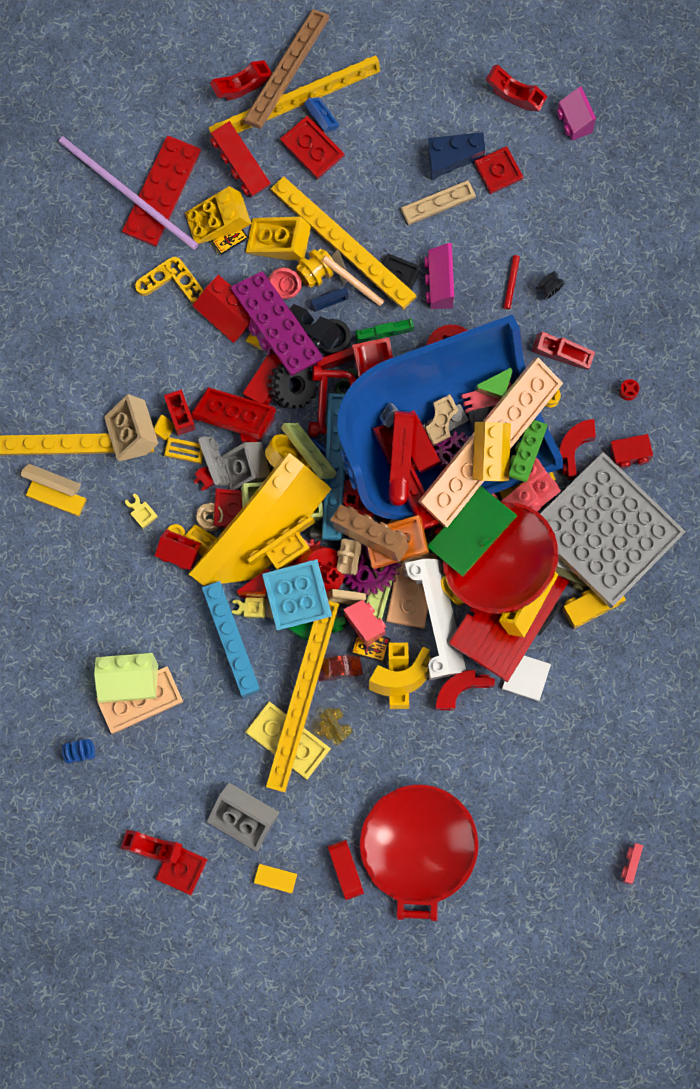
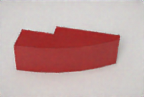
(563, 350)

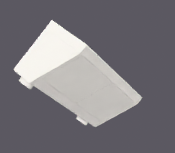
(442, 618)

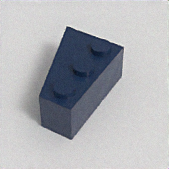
(453, 152)

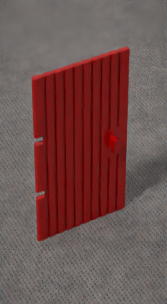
(489, 643)

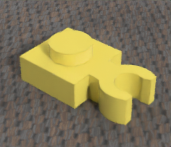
(142, 512)
(251, 608)

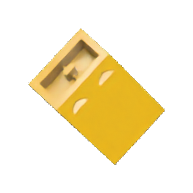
(218, 216)

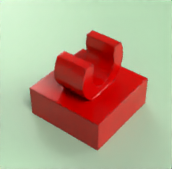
(204, 475)

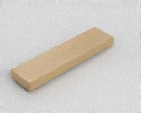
(438, 202)

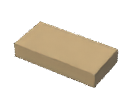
(345, 597)

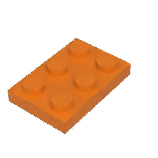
(416, 539)

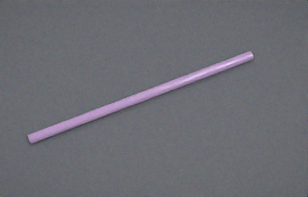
(126, 191)

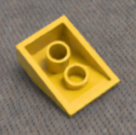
(279, 237)

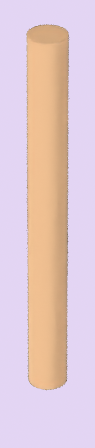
(352, 280)

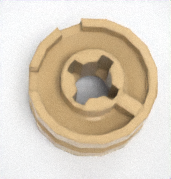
(202, 513)

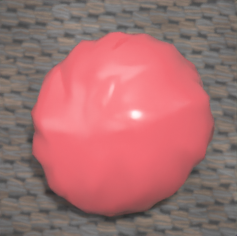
(286, 282)

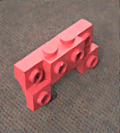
(536, 490)

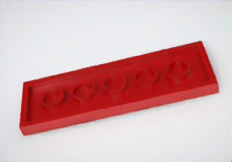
(162, 189)

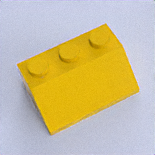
(491, 451)

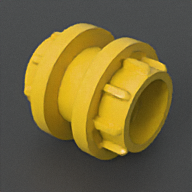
(314, 269)

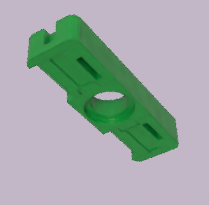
(388, 330)

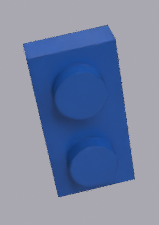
(321, 114)

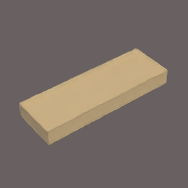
(50, 480)

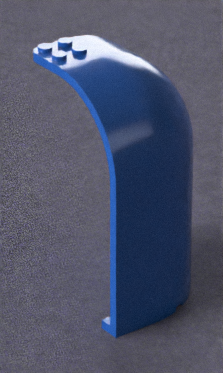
(415, 383)

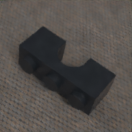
(322, 332)

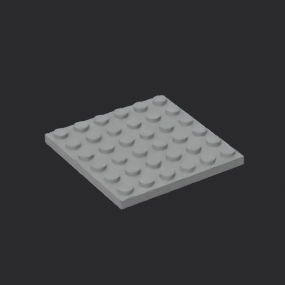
(609, 529)

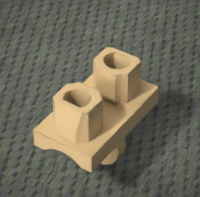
(349, 557)

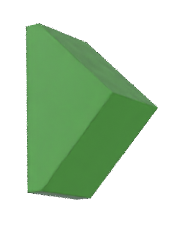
(496, 385)

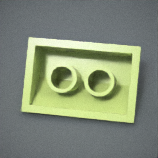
(126, 677)

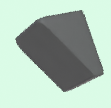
(316, 534)

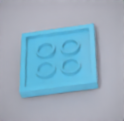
(297, 595)

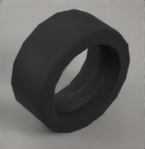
(347, 338)

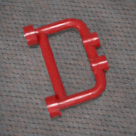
(322, 375)

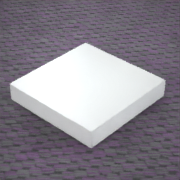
(528, 678)

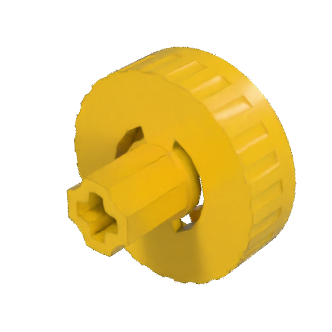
(279, 447)

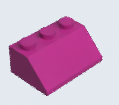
(440, 277)

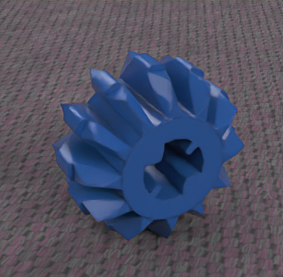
(78, 751)

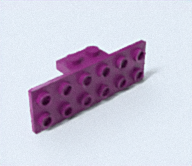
(275, 324)

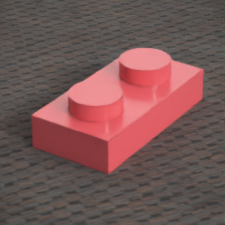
(629, 871)

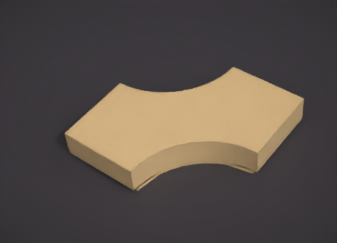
(439, 428)

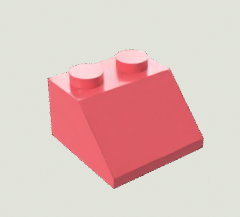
(364, 622)

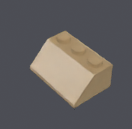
(131, 428)

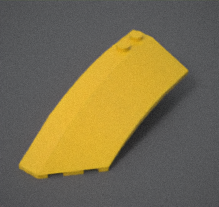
(278, 504)

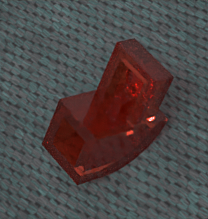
(340, 667)

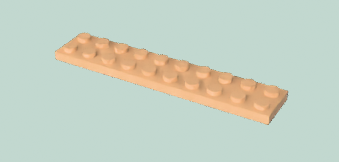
(519, 407)

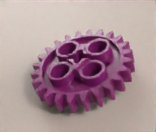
(371, 583)

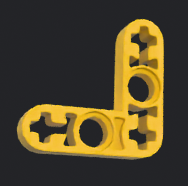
(170, 274)

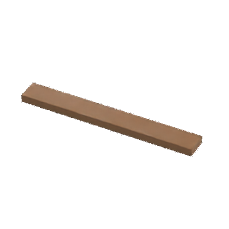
(286, 69)

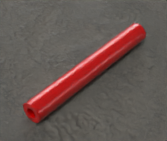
(511, 282)

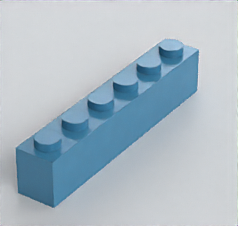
(231, 640)

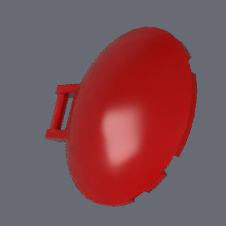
(512, 568)
(419, 847)

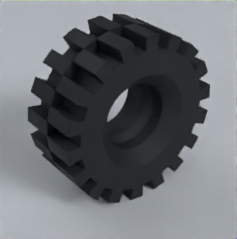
(281, 391)

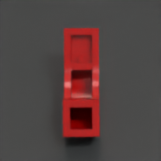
(243, 82)
(522, 95)
(576, 436)
(455, 685)
(151, 847)

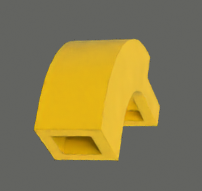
(402, 682)

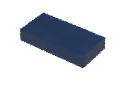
(329, 299)

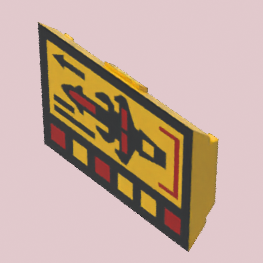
(228, 242)
(376, 651)

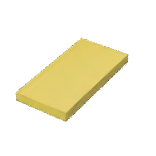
(267, 731)

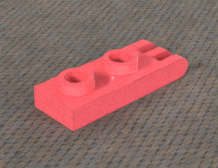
(480, 400)

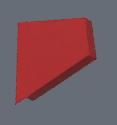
(254, 588)

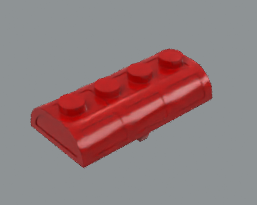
(371, 353)

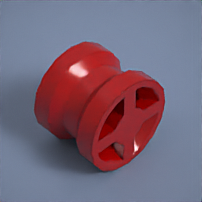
(631, 386)

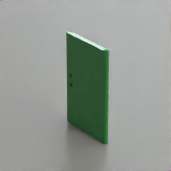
(464, 538)

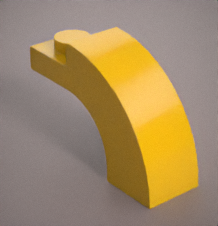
(398, 662)

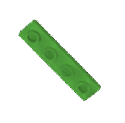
(527, 451)

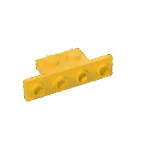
(286, 547)

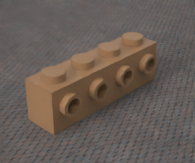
(370, 533)

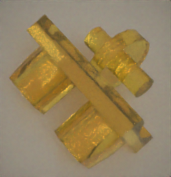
(331, 727)

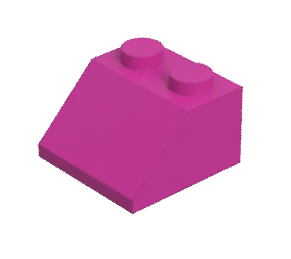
(576, 114)

